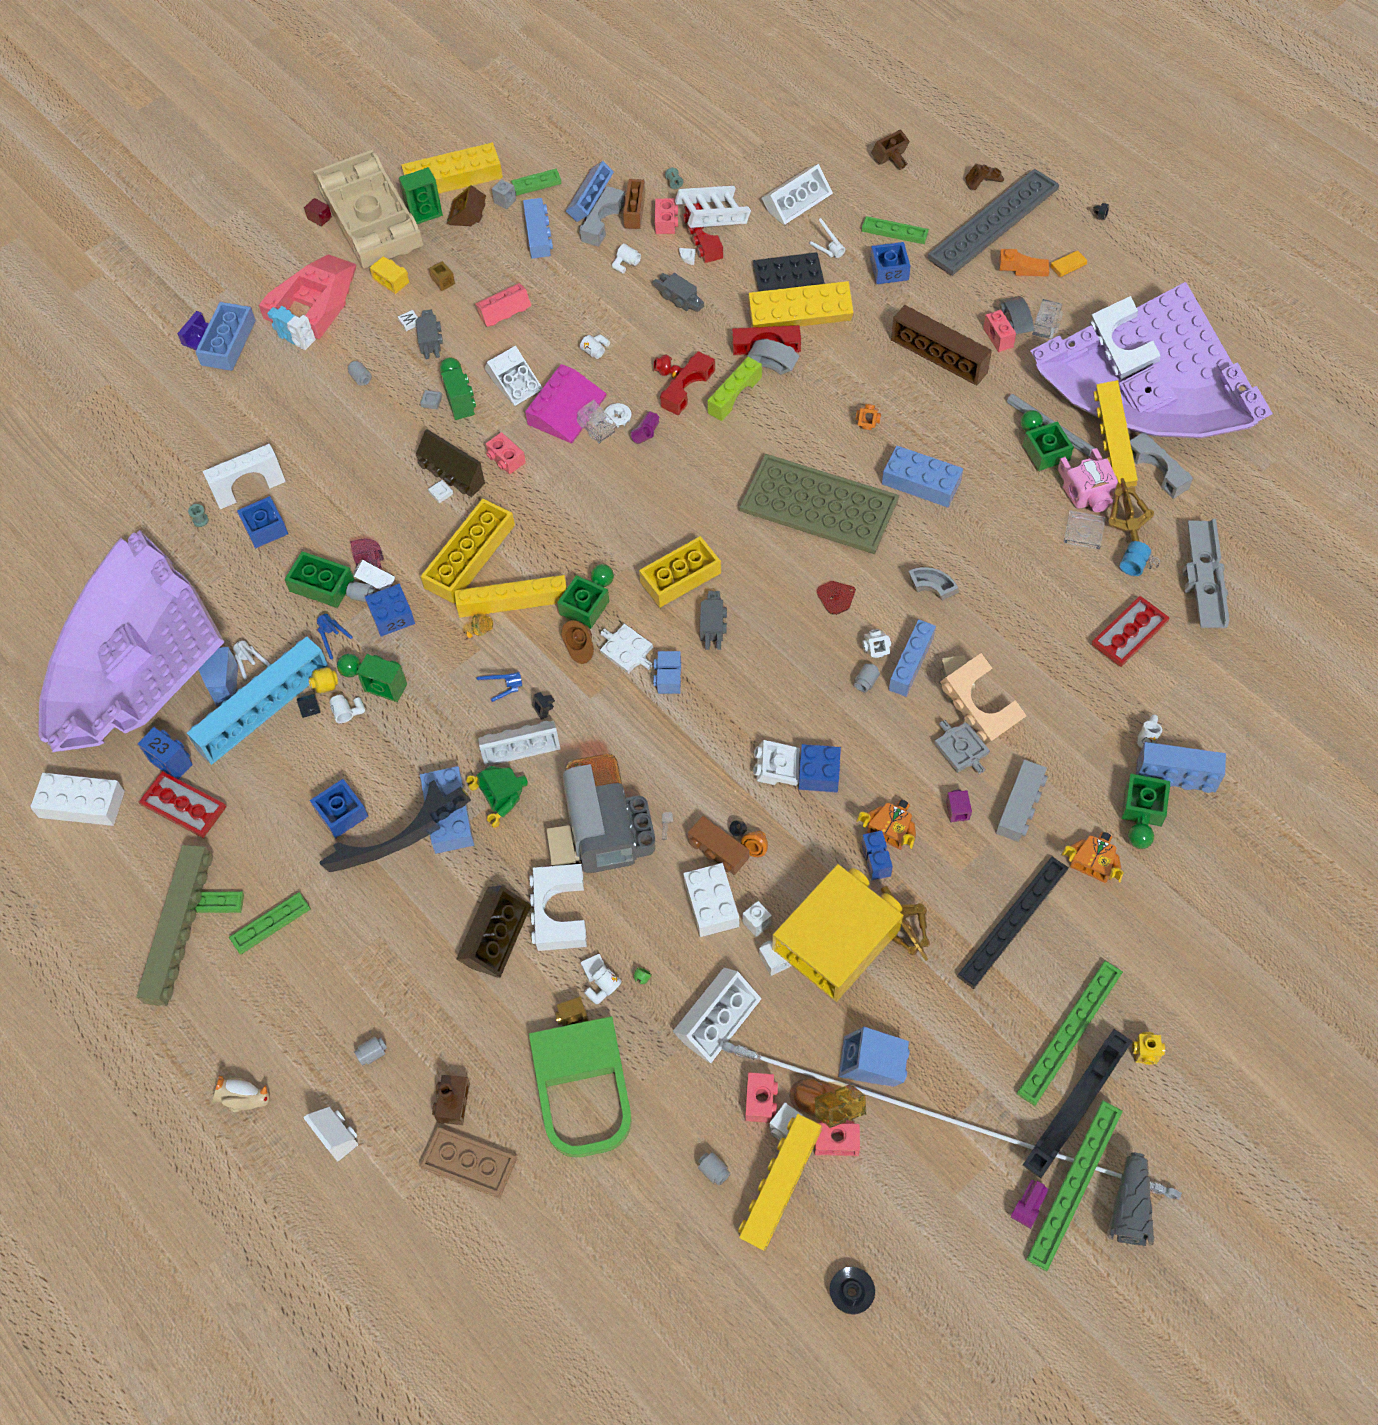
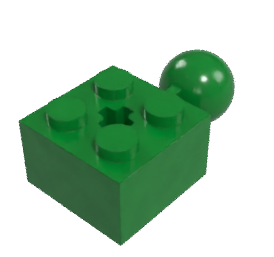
(456, 389)
(1044, 443)
(585, 599)
(375, 675)
(1146, 804)

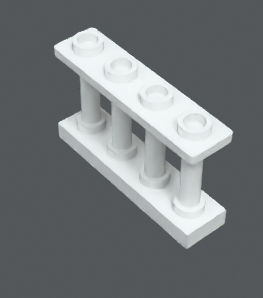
(710, 216)

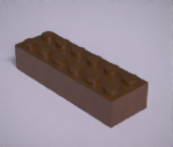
(941, 345)

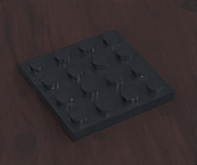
(788, 272)

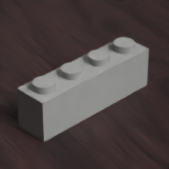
(1021, 801)

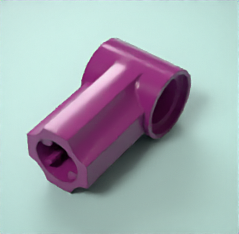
(646, 428)
(1027, 1208)

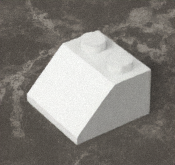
(332, 1132)

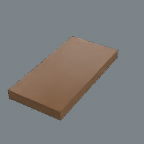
(468, 1162)

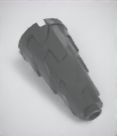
(1132, 1205)

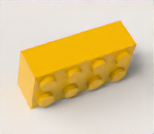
(680, 571)

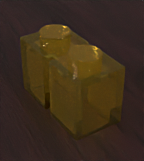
(846, 1100)

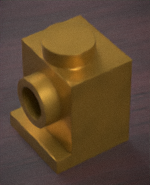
(442, 275)
(571, 1012)

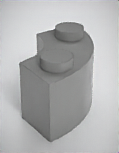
(774, 355)
(933, 580)

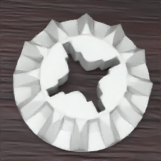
(621, 410)

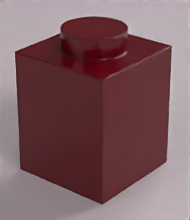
(317, 212)

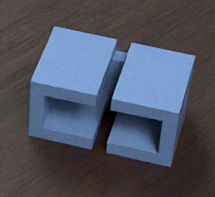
(668, 672)

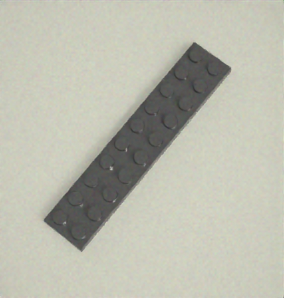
(993, 221)

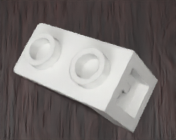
(373, 575)

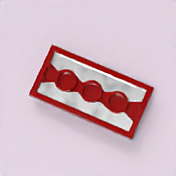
(1130, 631)
(182, 804)

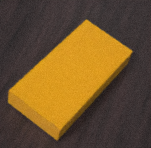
(1068, 263)

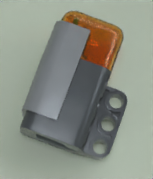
(602, 817)

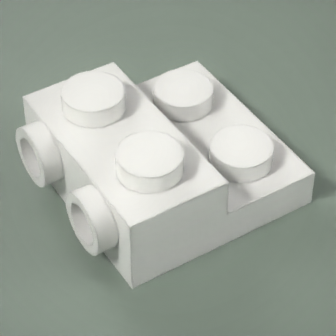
(777, 763)

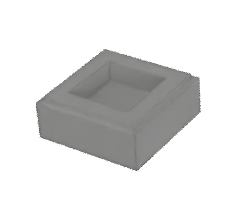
(431, 399)

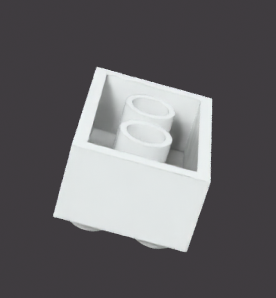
(711, 900)

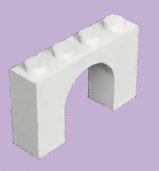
(1124, 361)
(222, 476)
(546, 884)

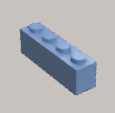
(589, 191)
(536, 227)
(912, 658)

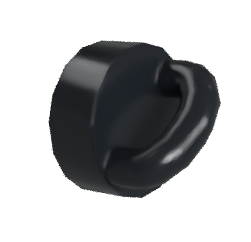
(1101, 211)

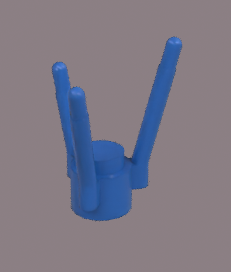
(328, 625)
(512, 680)

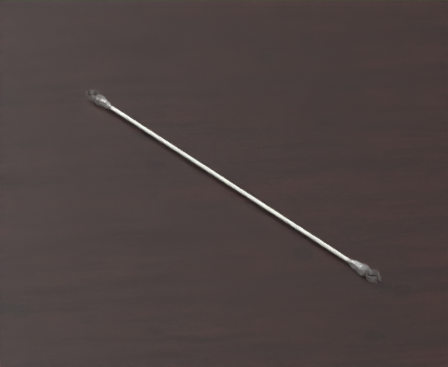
(744, 1052)

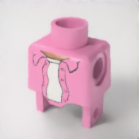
(1090, 483)

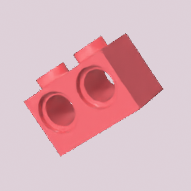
(665, 216)
(505, 453)

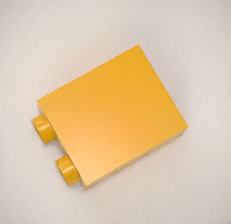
(838, 931)

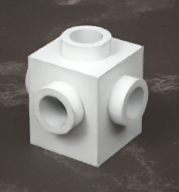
(880, 648)

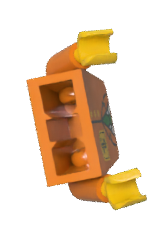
(893, 822)
(1095, 858)

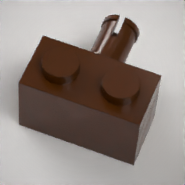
(891, 149)
(451, 1099)

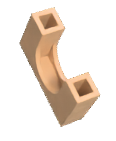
(986, 725)

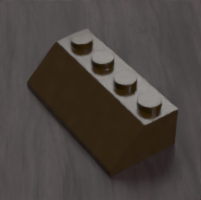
(450, 464)
(494, 931)

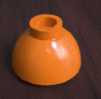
(756, 843)

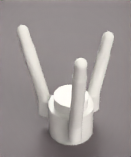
(835, 247)
(244, 652)

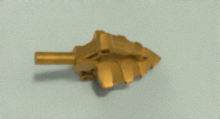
(1130, 524)
(908, 910)

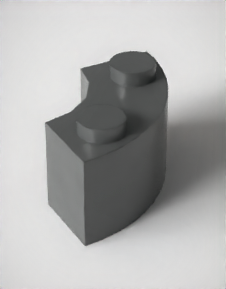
(1017, 314)

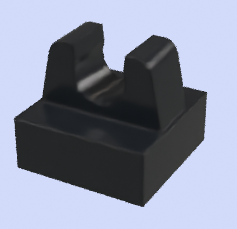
(542, 704)
(308, 705)

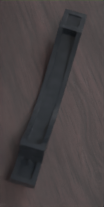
(435, 808)
(1077, 1103)

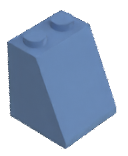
(220, 675)
(874, 1057)

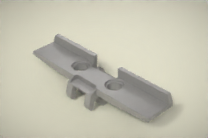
(1210, 597)

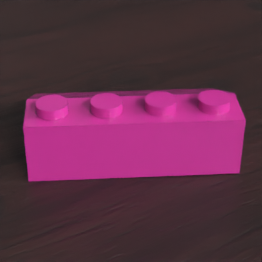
(559, 402)

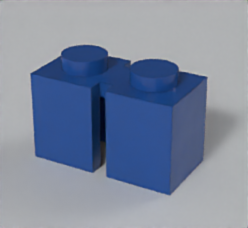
(879, 861)

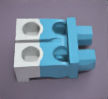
(291, 327)

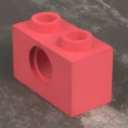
(999, 330)
(761, 1084)
(847, 1147)

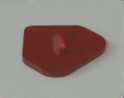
(841, 596)

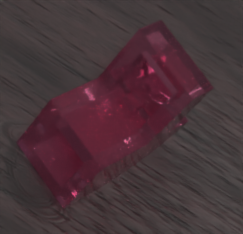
(367, 550)

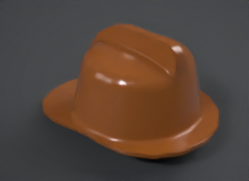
(578, 641)
(803, 1094)

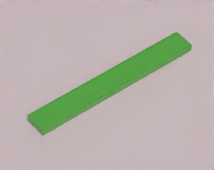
(1069, 1033)
(1074, 1186)

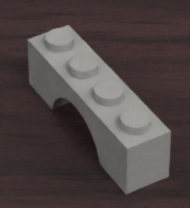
(610, 202)
(1175, 477)

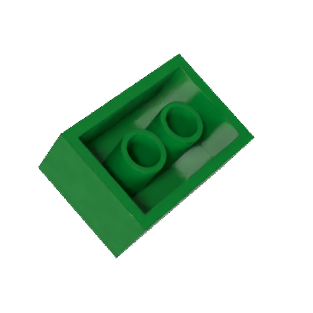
(421, 195)
(319, 579)

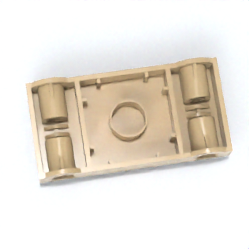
(368, 208)

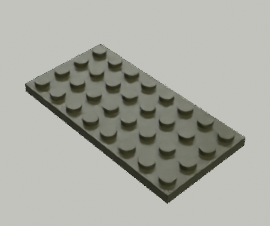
(819, 503)

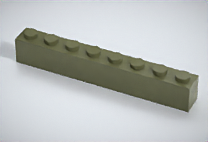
(174, 926)

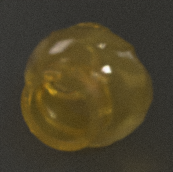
(479, 625)

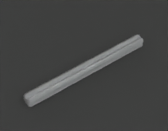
(1077, 442)

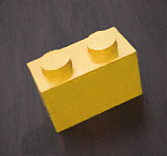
(389, 274)

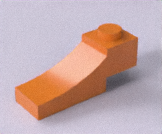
(1022, 265)

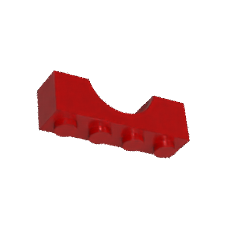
(708, 245)
(744, 338)
(698, 368)

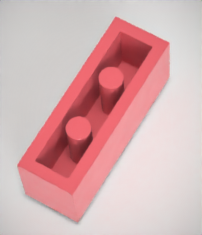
(503, 305)

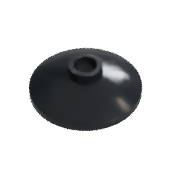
(852, 1278)

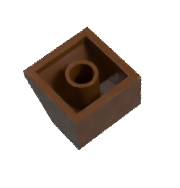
(467, 207)

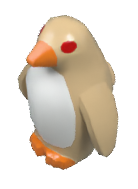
(239, 1094)

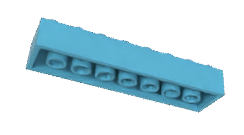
(257, 701)

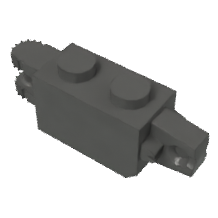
(679, 292)
(428, 334)
(711, 620)

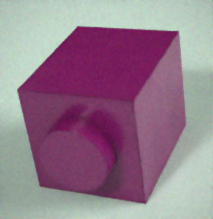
(958, 805)

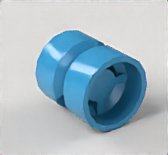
(1135, 558)

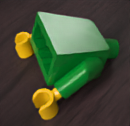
(500, 789)

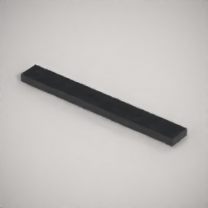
(1012, 922)

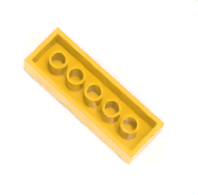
(460, 167)
(801, 305)
(468, 550)

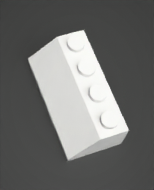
(797, 194)
(519, 743)
(717, 1014)

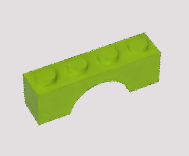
(722, 401)

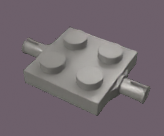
(961, 747)

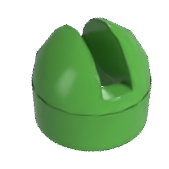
(642, 974)

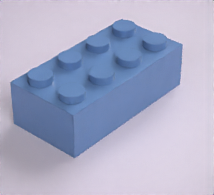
(225, 336)
(922, 476)
(1182, 766)
(456, 828)

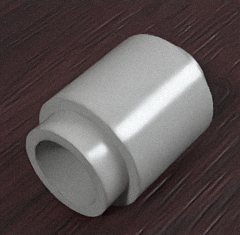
(359, 373)
(358, 591)
(866, 677)
(370, 1050)
(713, 1168)

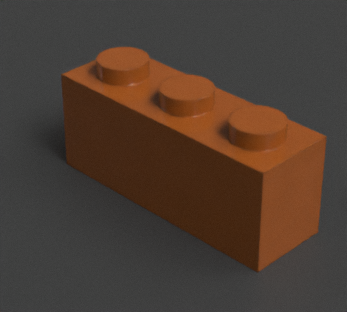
(634, 203)
(718, 845)

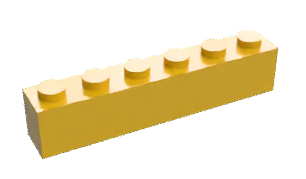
(1116, 432)
(510, 596)
(781, 1182)

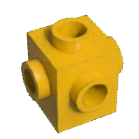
(1142, 1048)

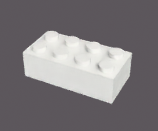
(77, 799)

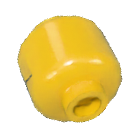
(323, 680)

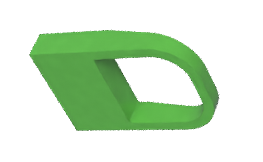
(574, 1055)

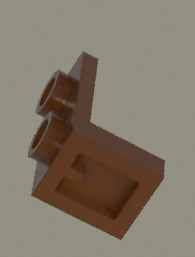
(979, 172)

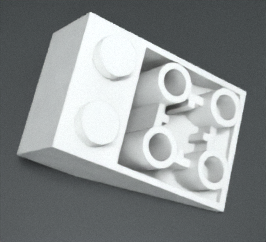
(513, 376)

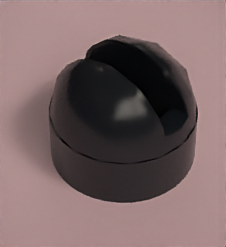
(737, 830)

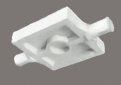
(626, 648)

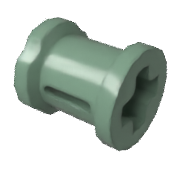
(672, 179)
(197, 513)

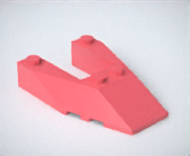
(318, 285)

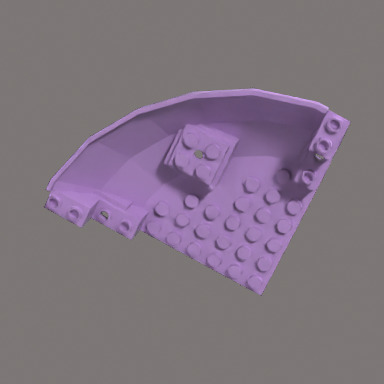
(1191, 385)
(123, 647)

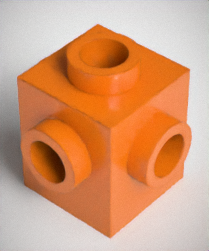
(866, 423)

